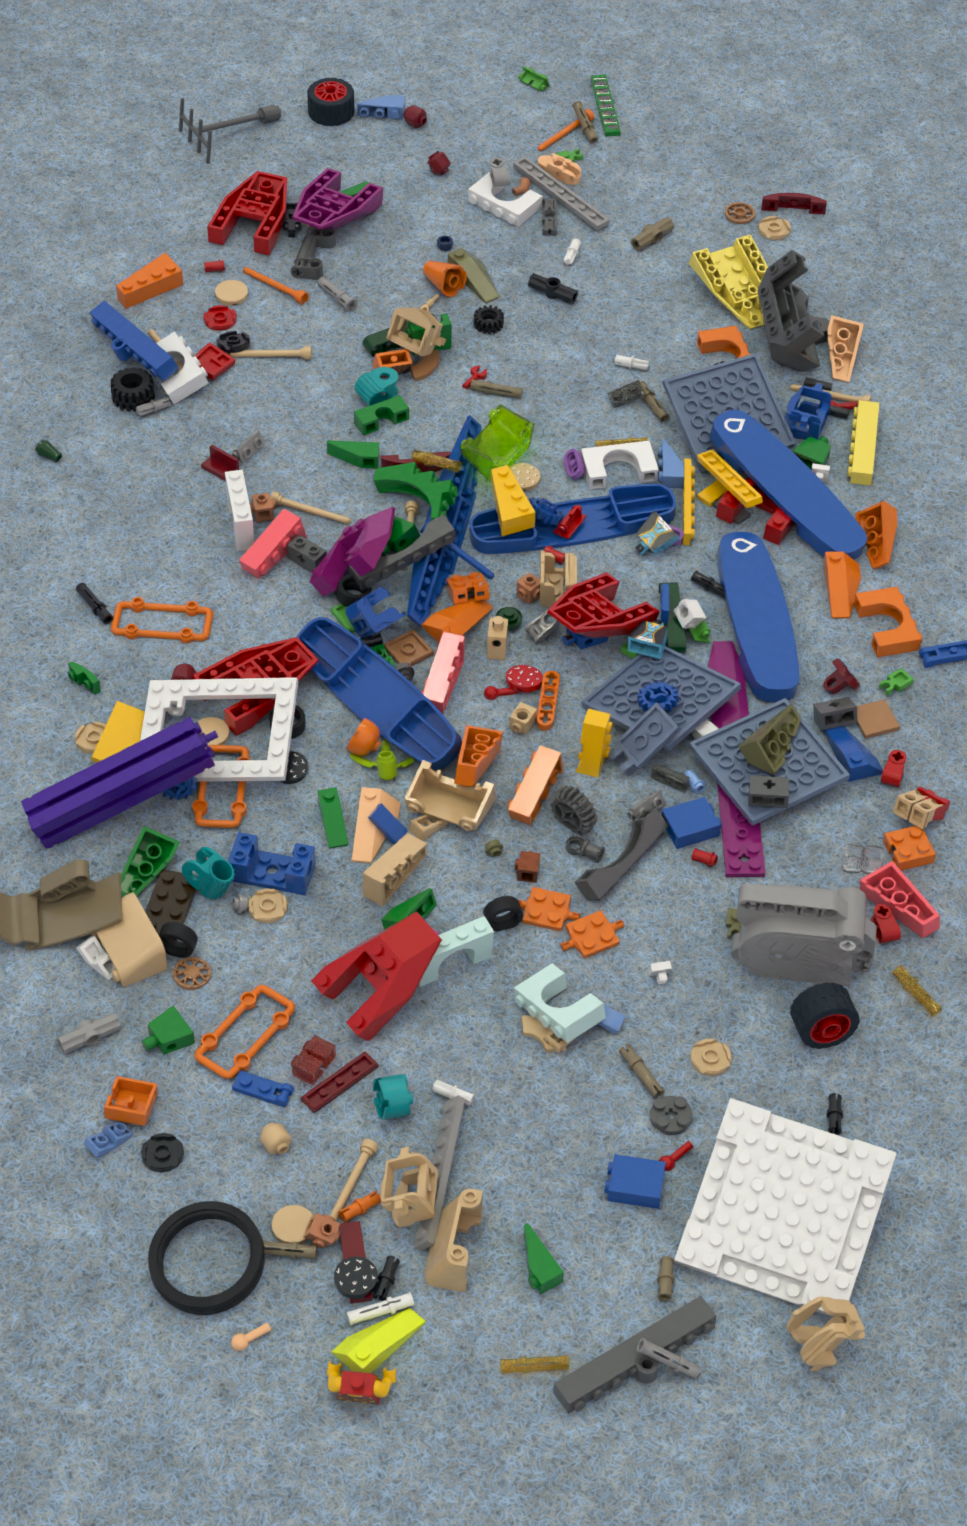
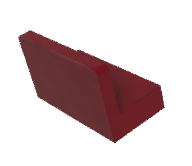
(220, 462)

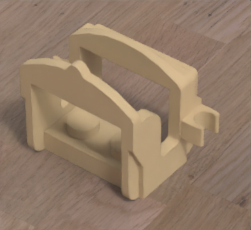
(421, 318)
(552, 588)
(422, 1200)
(822, 1341)

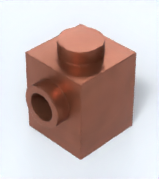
(527, 866)

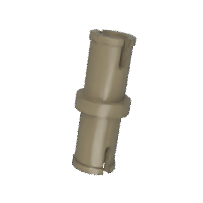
(665, 1278)

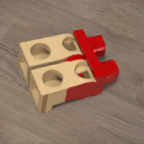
(921, 806)

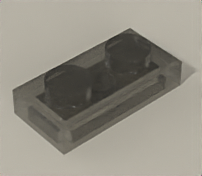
(626, 394)
(670, 777)

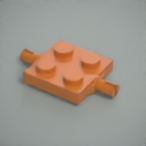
(547, 909)
(592, 934)

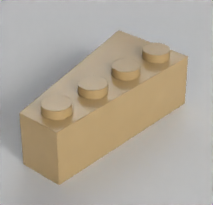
(393, 868)

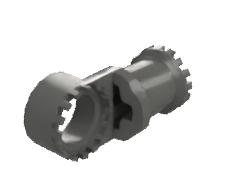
(586, 848)

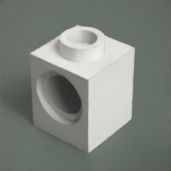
(689, 613)

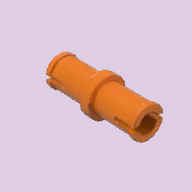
(359, 1206)

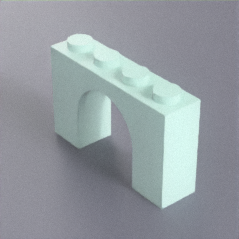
(473, 937)
(566, 1021)

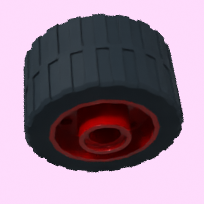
(330, 101)
(824, 1015)

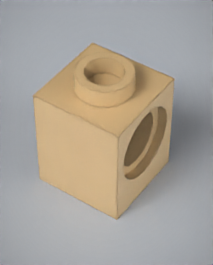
(522, 718)

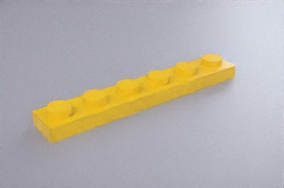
(729, 478)
(688, 507)

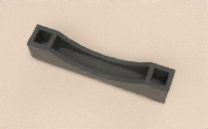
(436, 535)
(645, 830)

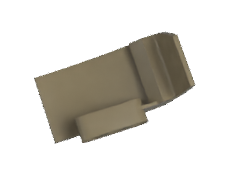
(62, 908)

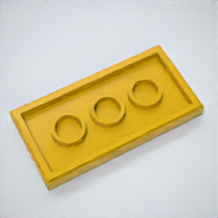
(120, 732)

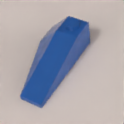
(852, 754)

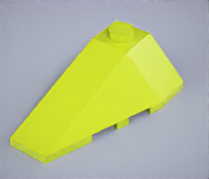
(374, 1344)

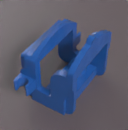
(808, 412)
(368, 622)

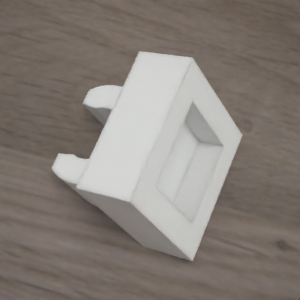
(821, 471)
(660, 970)

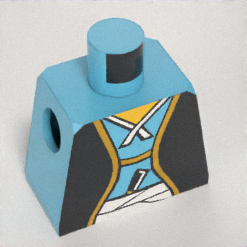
(655, 535)
(648, 639)

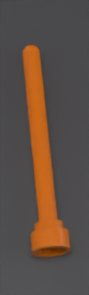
(563, 132)
(298, 295)

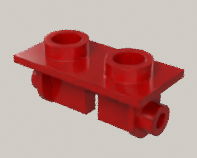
(570, 522)

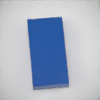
(665, 603)
(387, 824)

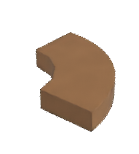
(425, 366)

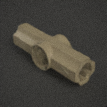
(652, 233)

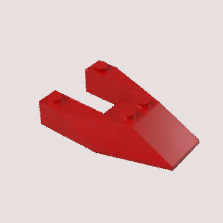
(257, 198)
(775, 528)
(589, 610)
(273, 660)
(393, 966)

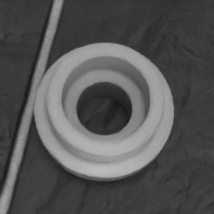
(239, 903)

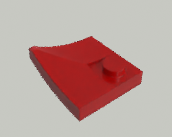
(214, 360)

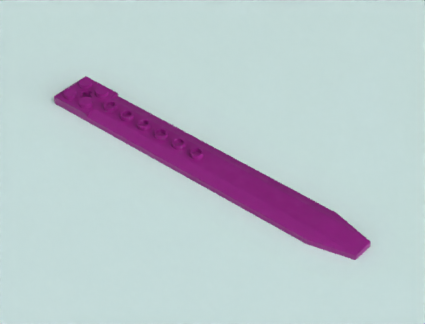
(738, 835)

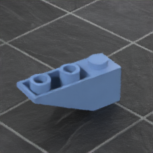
(382, 107)
(672, 467)

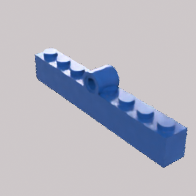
(131, 341)

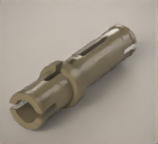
(587, 126)
(489, 387)
(654, 404)
(637, 1065)
(309, 1250)

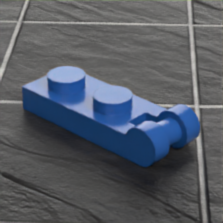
(944, 653)
(262, 1088)

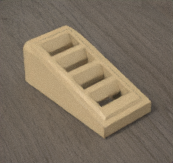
(423, 832)

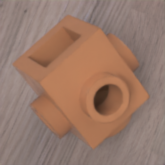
(263, 503)
(528, 588)
(322, 1230)

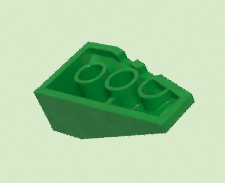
(147, 860)

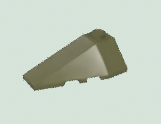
(477, 275)
(770, 742)

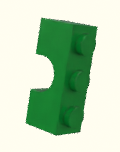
(368, 418)

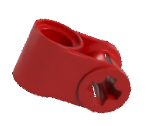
(894, 768)
(886, 925)

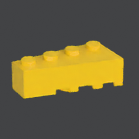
(511, 503)

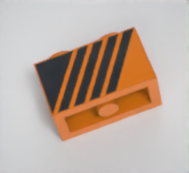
(397, 360)

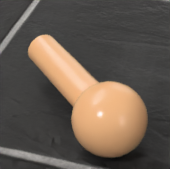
(241, 1341)

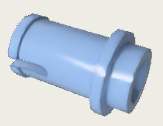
(696, 784)

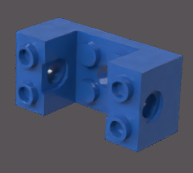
(252, 865)

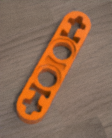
(548, 700)

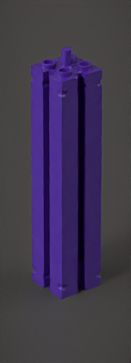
(119, 782)

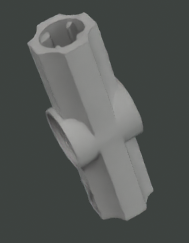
(88, 1033)

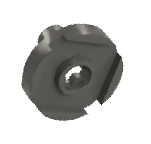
(673, 1104)

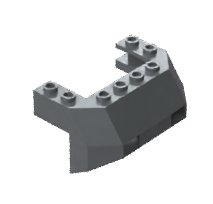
(785, 317)

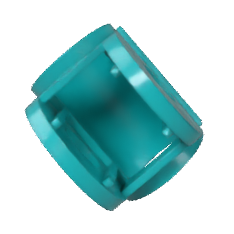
(370, 385)
(211, 879)

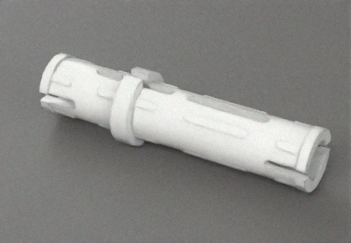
(381, 1308)

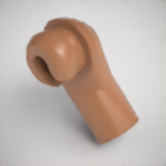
(524, 186)

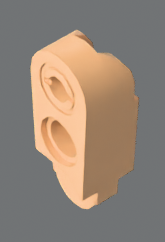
(561, 168)

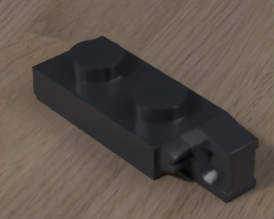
(290, 224)

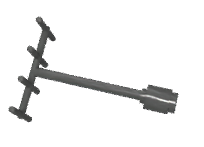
(264, 114)

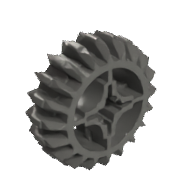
(573, 810)

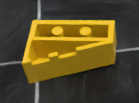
(595, 742)

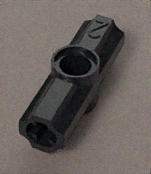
(553, 288)

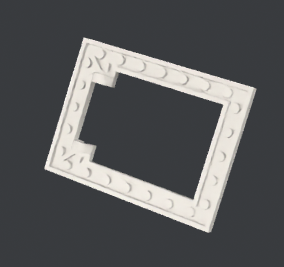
(166, 693)

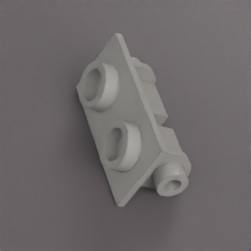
(249, 447)
(654, 800)

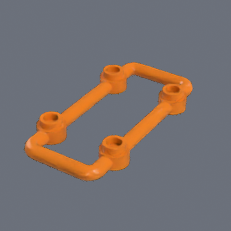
(186, 635)
(238, 808)
(242, 1061)

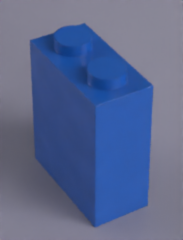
(691, 822)
(635, 1181)

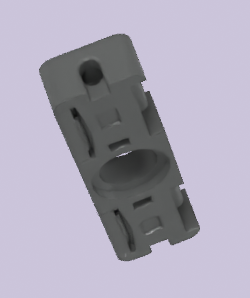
(549, 224)

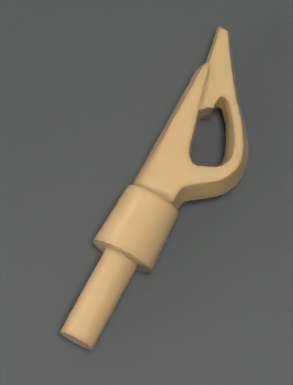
(430, 302)

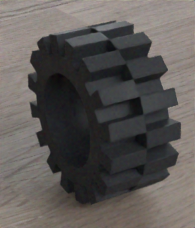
(488, 313)

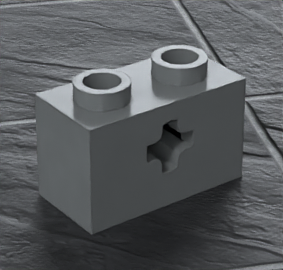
(305, 553)
(835, 713)
(768, 791)

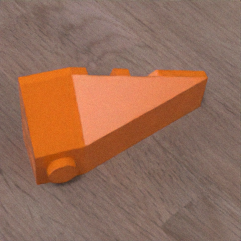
(880, 528)
(842, 582)
(457, 618)

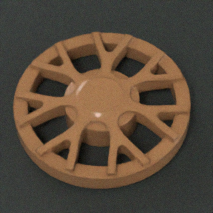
(739, 213)
(191, 973)

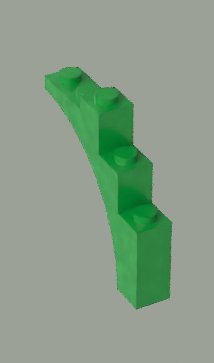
(425, 485)

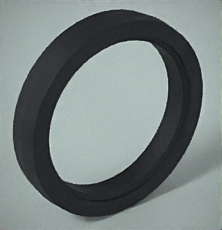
(185, 1217)

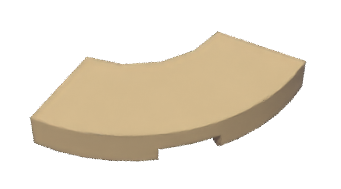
(533, 1028)

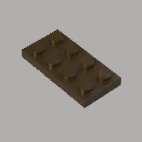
(169, 899)

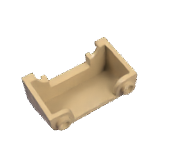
(450, 802)
(133, 944)
(448, 1262)

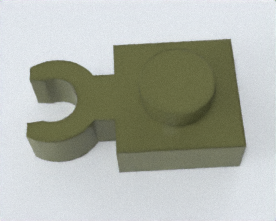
(732, 922)

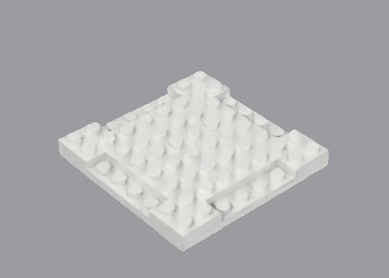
(785, 1207)

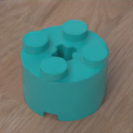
(392, 1096)

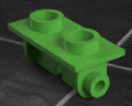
(540, 81)
(701, 632)

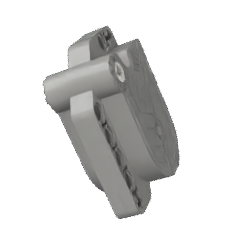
(803, 933)

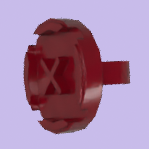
(842, 678)

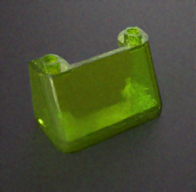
(499, 442)

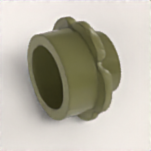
(493, 848)

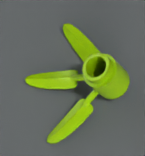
(385, 762)

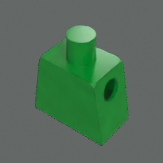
(813, 451)
(402, 536)
(168, 1032)

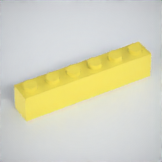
(864, 443)

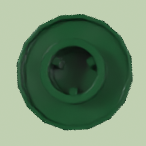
(513, 615)

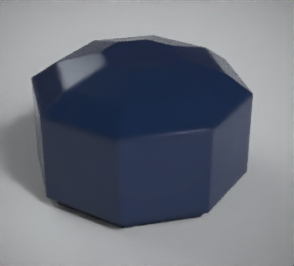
(445, 243)

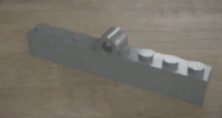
(625, 1361)

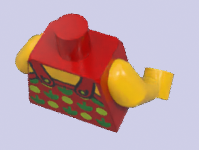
(359, 1386)

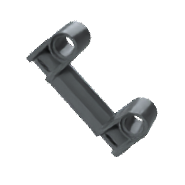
(309, 267)

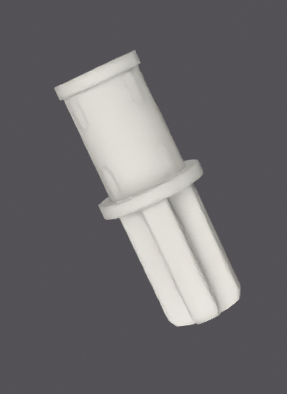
(572, 251)
(631, 362)
(452, 1091)

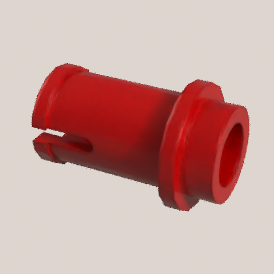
(214, 266)
(559, 557)
(704, 857)

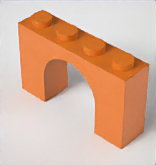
(722, 339)
(891, 603)

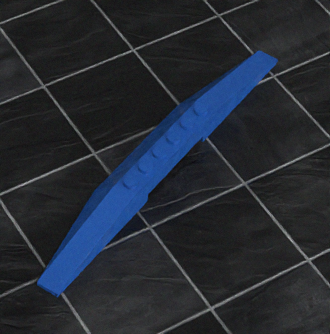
(432, 570)

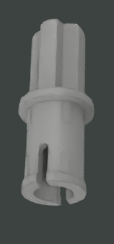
(153, 406)

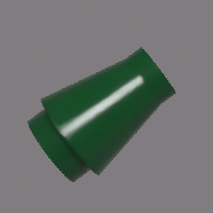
(48, 451)

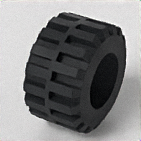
(132, 388)

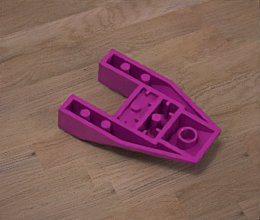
(328, 209)
(358, 547)

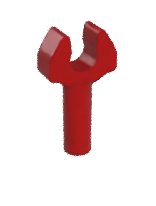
(475, 375)

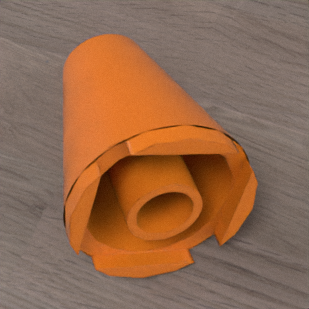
(445, 276)

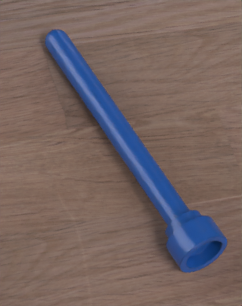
(458, 551)

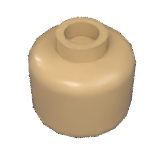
(275, 1138)

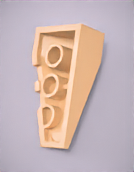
(843, 346)
(367, 836)

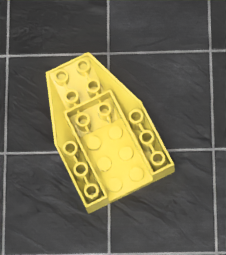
(734, 277)

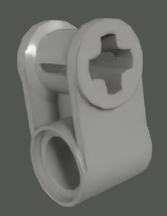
(499, 172)
(541, 626)

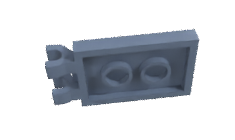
(644, 739)

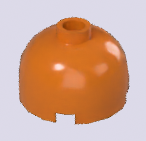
(364, 739)

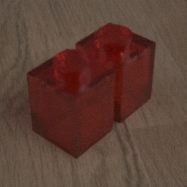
(314, 1055)

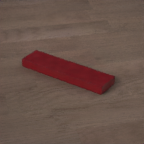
(339, 1082)
(353, 1246)

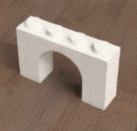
(514, 211)
(190, 377)
(635, 453)
(240, 508)

